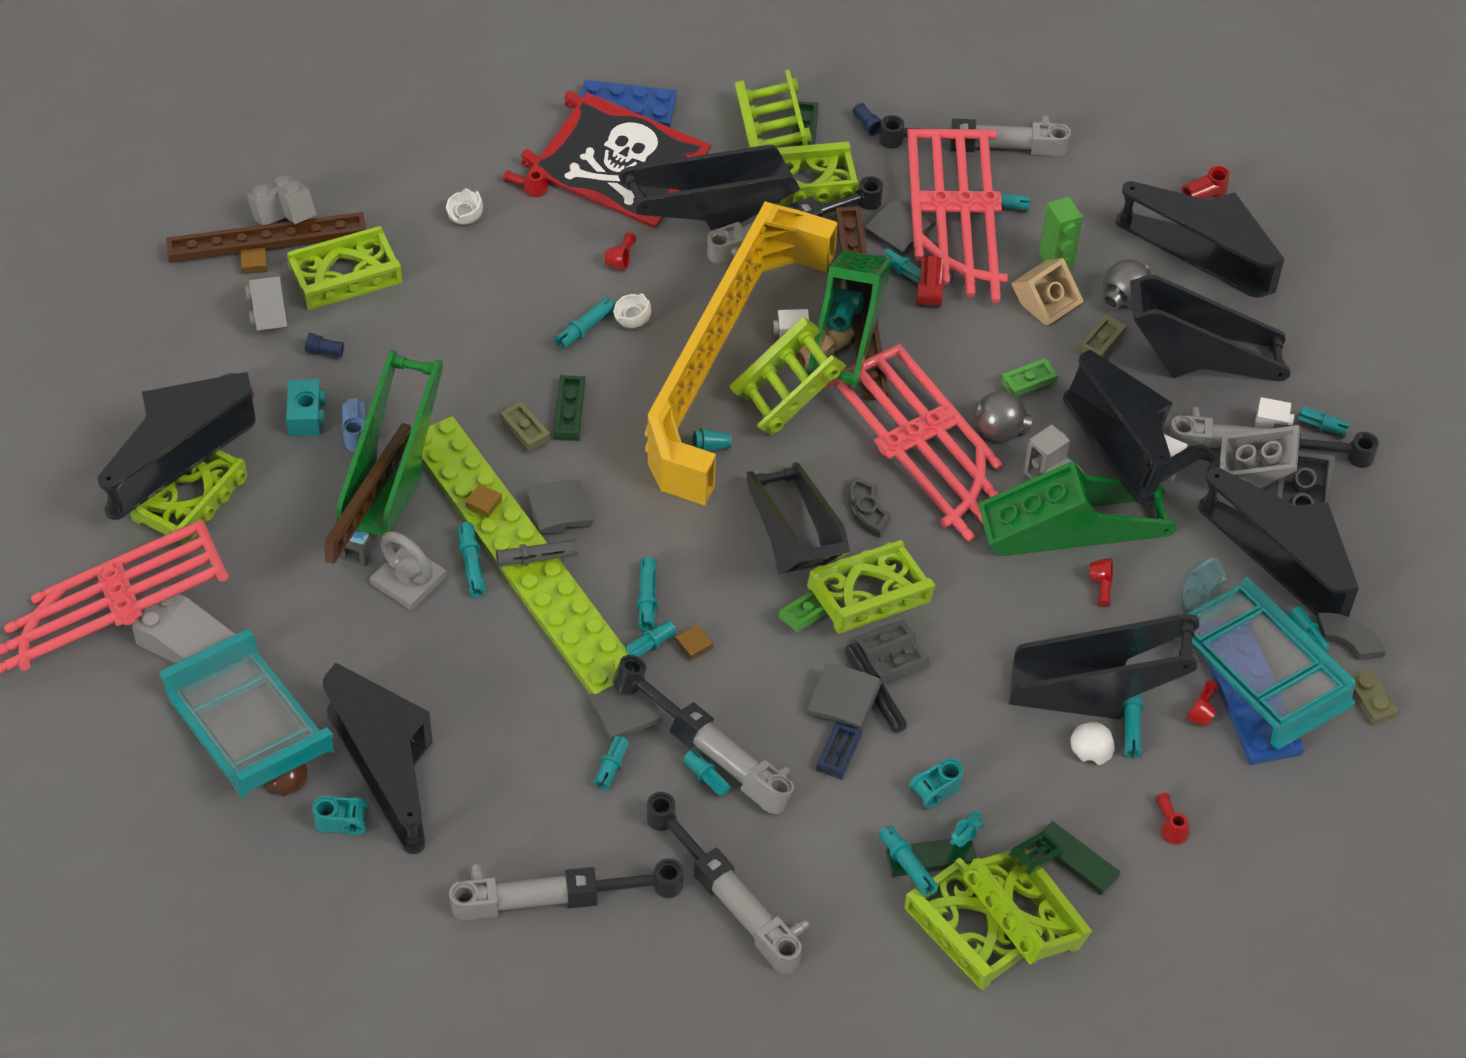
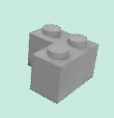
(281, 200)
(267, 302)
(1046, 452)

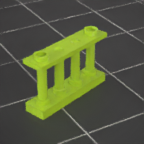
(751, 112)
(768, 365)

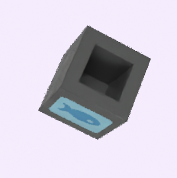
(360, 548)

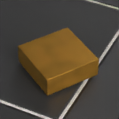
(253, 260)
(483, 500)
(694, 642)

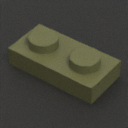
(1103, 336)
(525, 426)
(1373, 698)

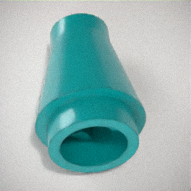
(711, 440)

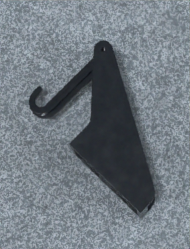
(1125, 420)

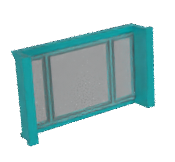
(1271, 662)
(243, 713)

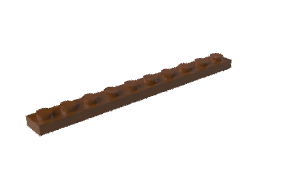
(852, 239)

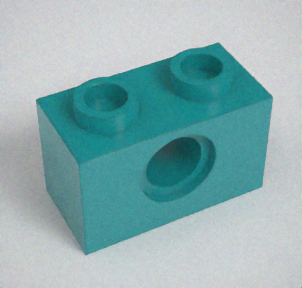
(304, 407)

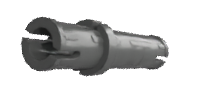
(527, 554)

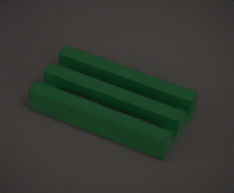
(1027, 859)

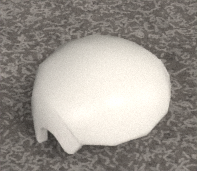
(464, 207)
(632, 310)
(1092, 742)

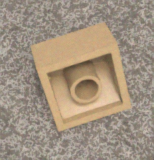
(1048, 290)

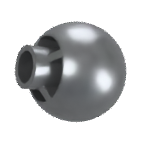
(1117, 283)
(1001, 416)

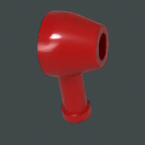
(534, 184)
(619, 256)
(1102, 572)
(1202, 711)
(1170, 832)

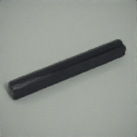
(883, 698)

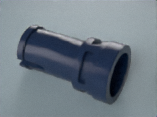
(869, 121)
(318, 344)

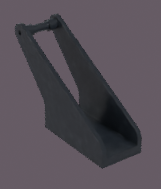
(717, 186)
(1210, 235)
(1196, 332)
(178, 433)
(783, 539)
(1287, 540)
(1088, 669)
(385, 743)

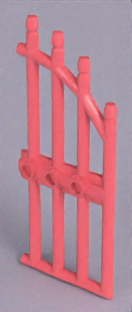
(956, 201)
(920, 430)
(117, 591)

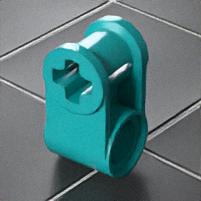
(935, 786)
(341, 815)

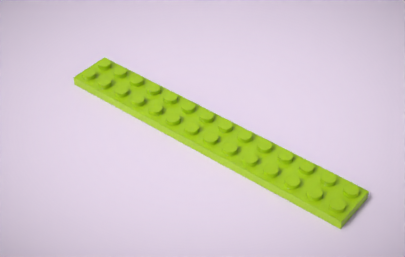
(542, 585)

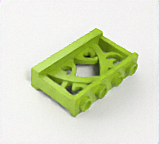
(821, 160)
(334, 286)
(197, 508)
(873, 608)
(1053, 912)
(929, 917)

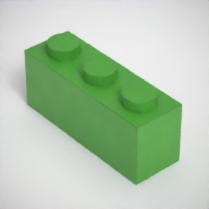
(1061, 231)

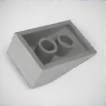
(1261, 454)
(178, 629)

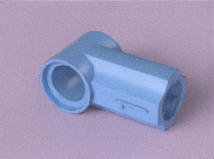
(353, 422)

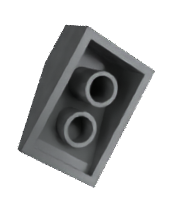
(1310, 482)

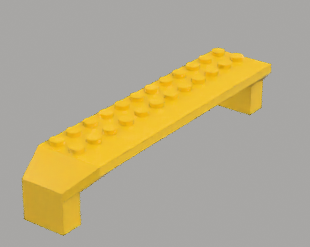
(774, 240)

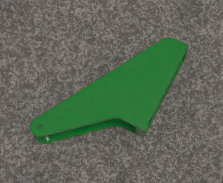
(858, 268)
(408, 474)
(1058, 514)

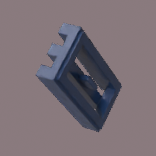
(831, 768)

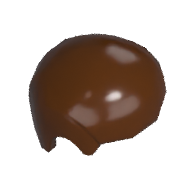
(288, 782)

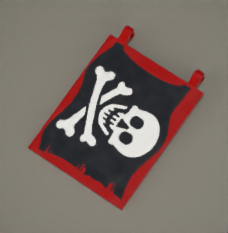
(601, 142)

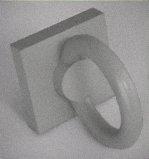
(407, 573)

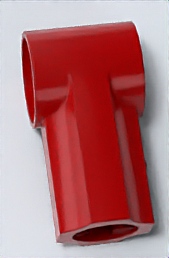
(1210, 185)
(930, 287)

